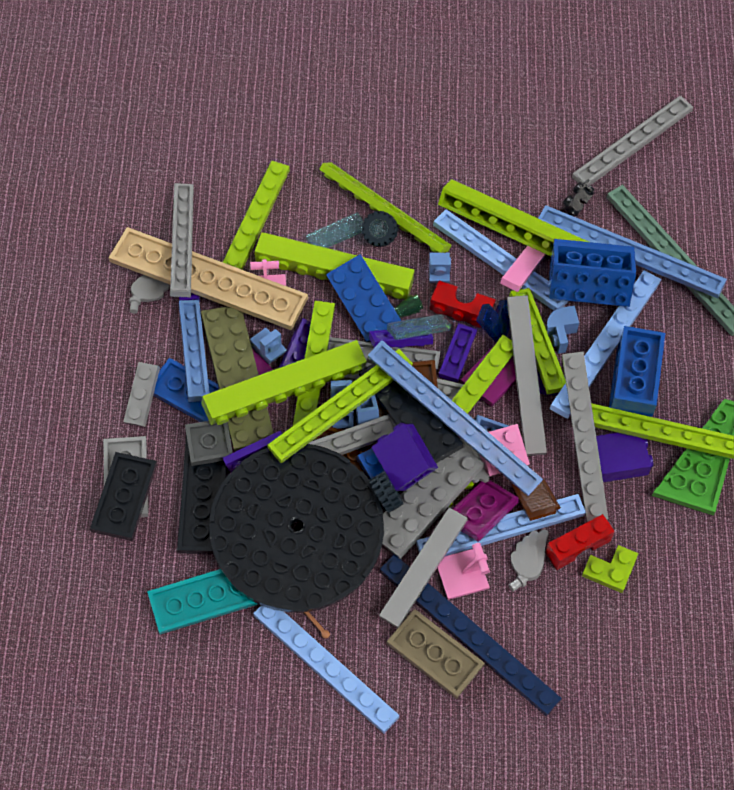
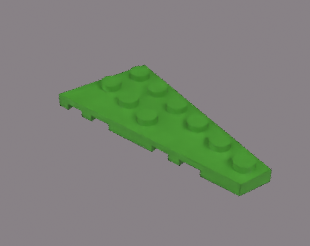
(698, 475)

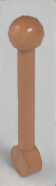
(324, 633)

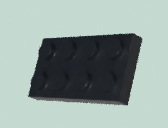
(123, 496)

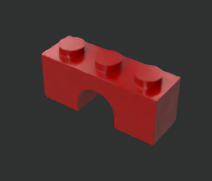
(446, 303)
(589, 535)

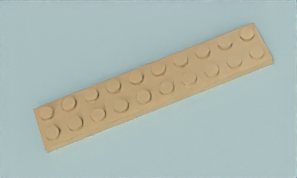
(212, 279)

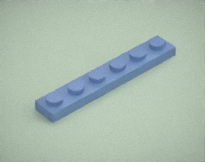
(193, 350)

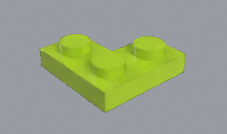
(613, 574)

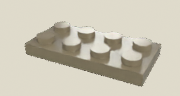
(435, 653)

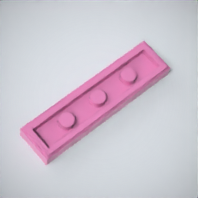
(522, 268)

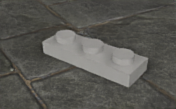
(141, 394)

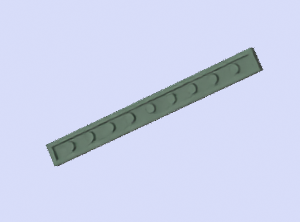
(662, 242)

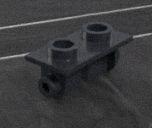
(581, 192)

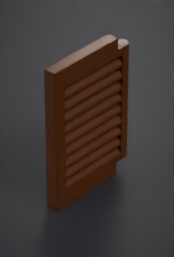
(539, 502)

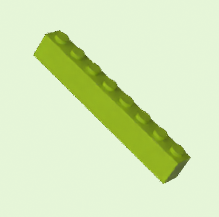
(502, 217)
(318, 261)
(283, 382)

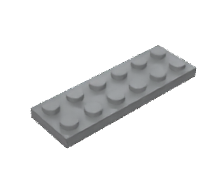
(428, 500)

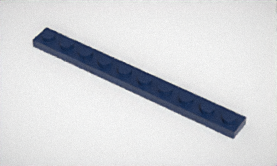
(477, 641)

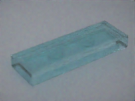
(336, 231)
(418, 327)

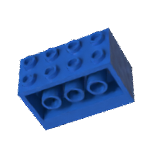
(592, 272)
(637, 371)

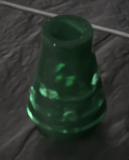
(409, 306)

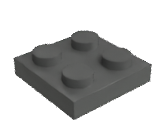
(208, 442)

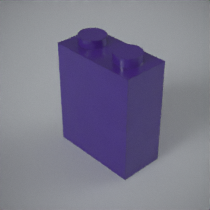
(404, 456)
(623, 456)

